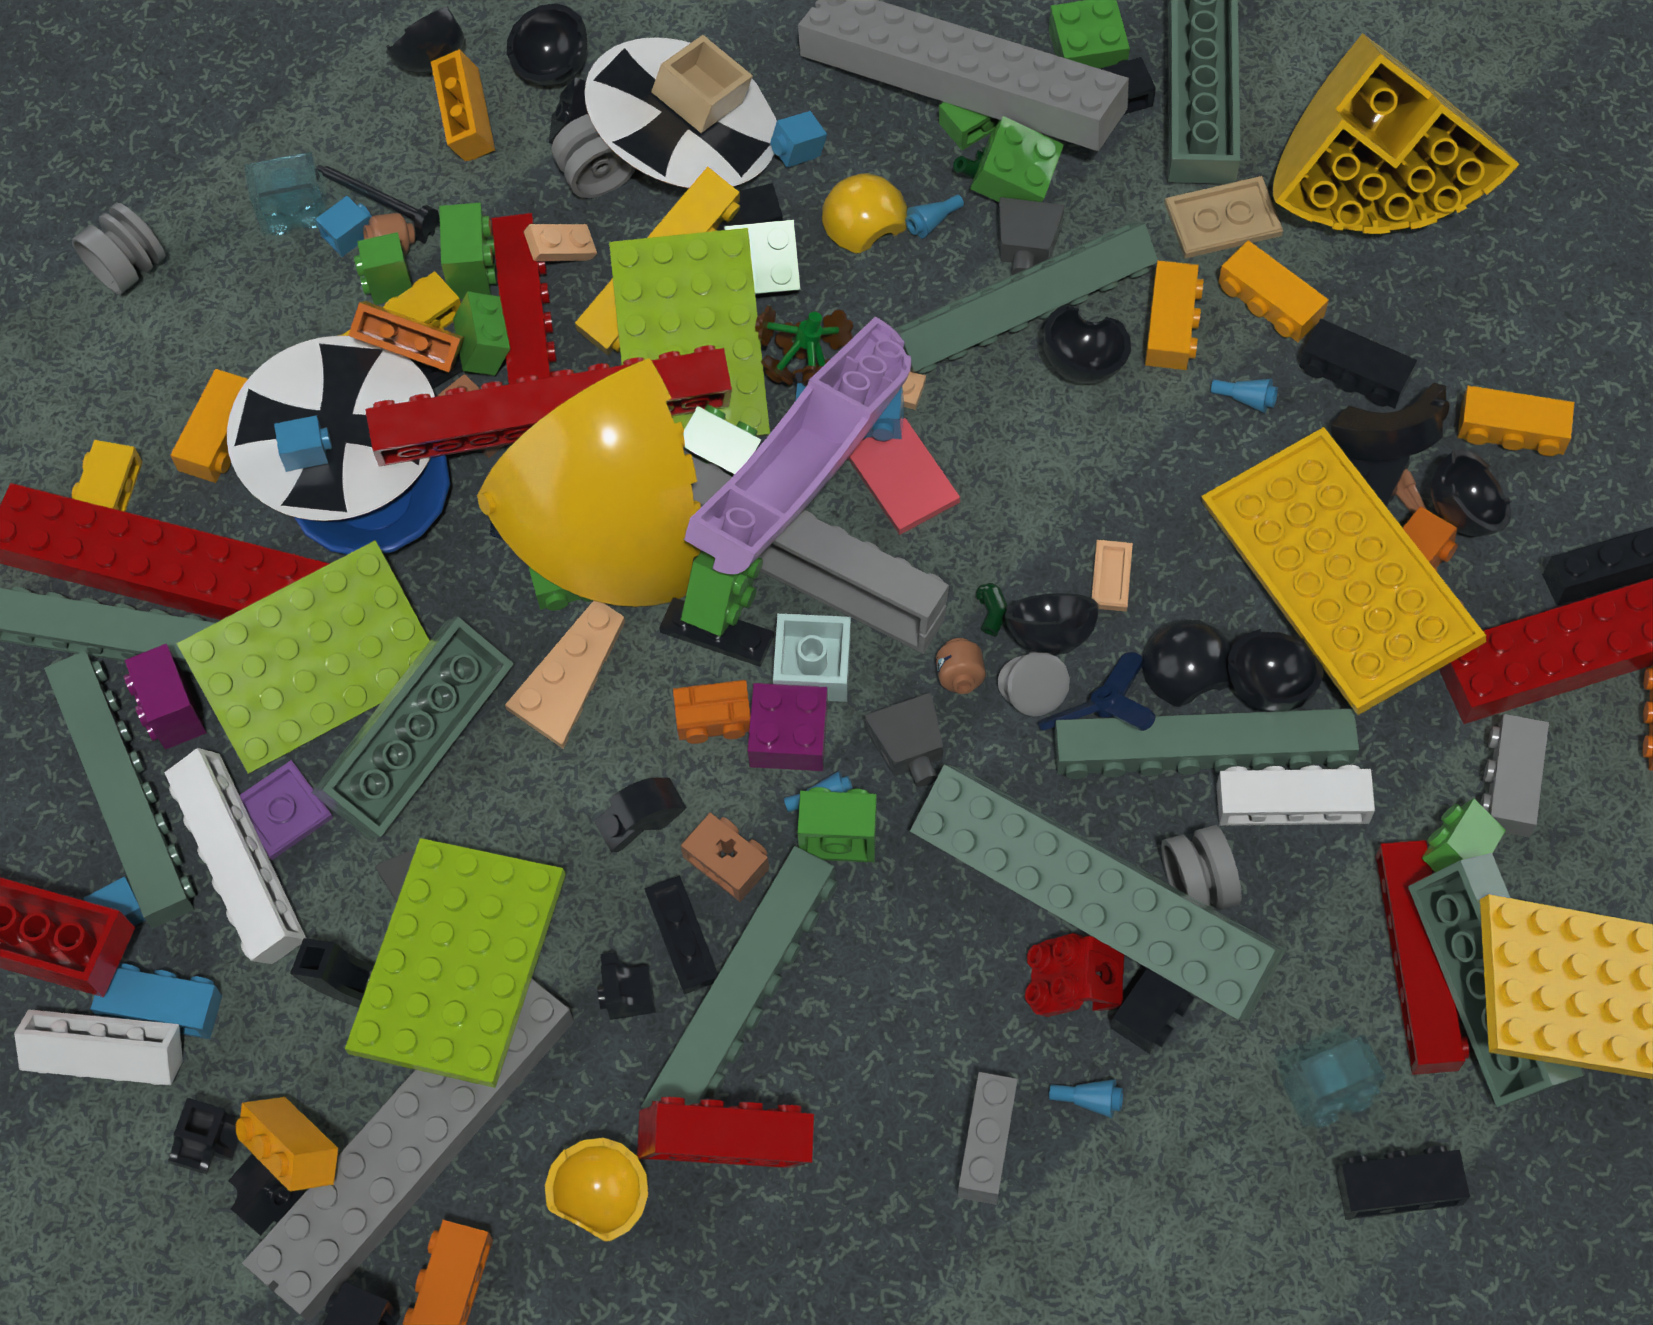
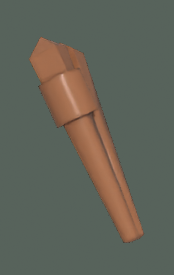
(1408, 492)

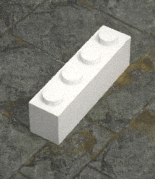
(1295, 796)
(99, 1047)

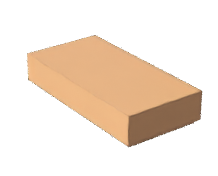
(1112, 574)

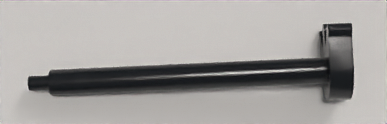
(424, 218)

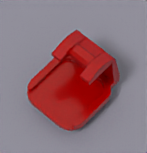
(1066, 975)

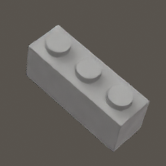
(1515, 773)
(987, 1138)

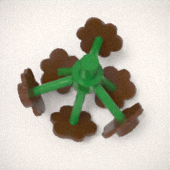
(801, 342)

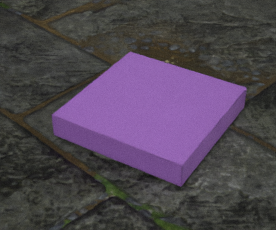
(284, 809)

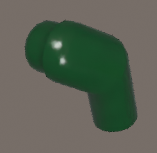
(967, 166)
(996, 605)

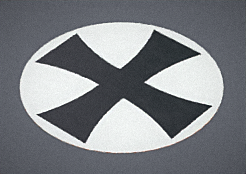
(660, 140)
(337, 383)

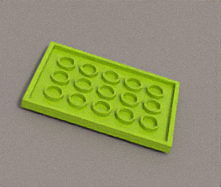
(690, 296)
(307, 656)
(456, 962)

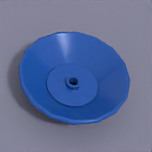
(392, 524)

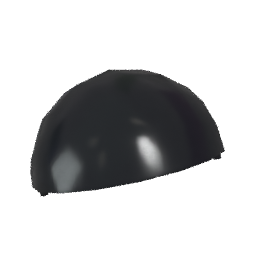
(427, 41)
(548, 44)
(1085, 349)
(1469, 495)
(1052, 621)
(1186, 661)
(1274, 671)

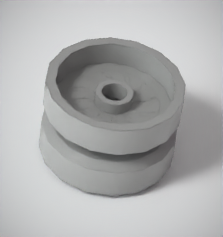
(588, 161)
(1203, 867)

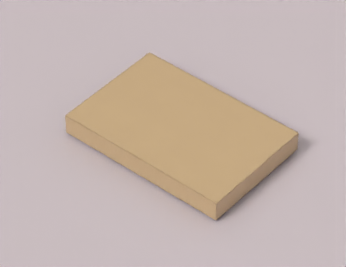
(1223, 217)

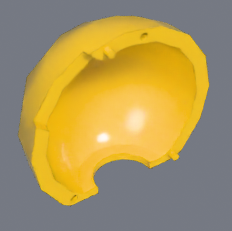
(862, 211)
(598, 1187)

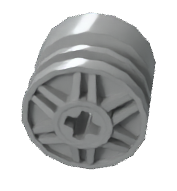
(124, 244)

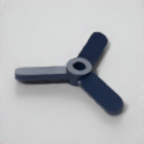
(1111, 699)

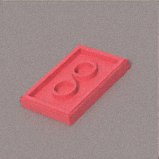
(903, 479)

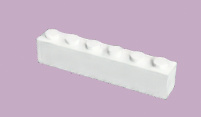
(234, 857)

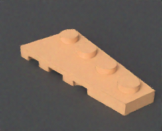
(562, 681)

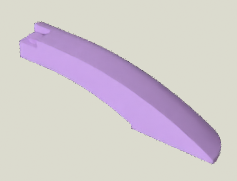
(802, 449)

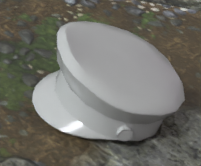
(1034, 683)

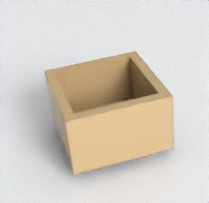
(701, 83)

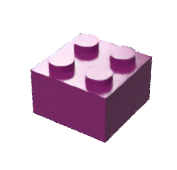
(163, 697)
(788, 727)

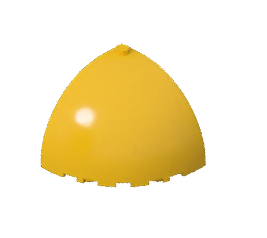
(1384, 150)
(601, 493)

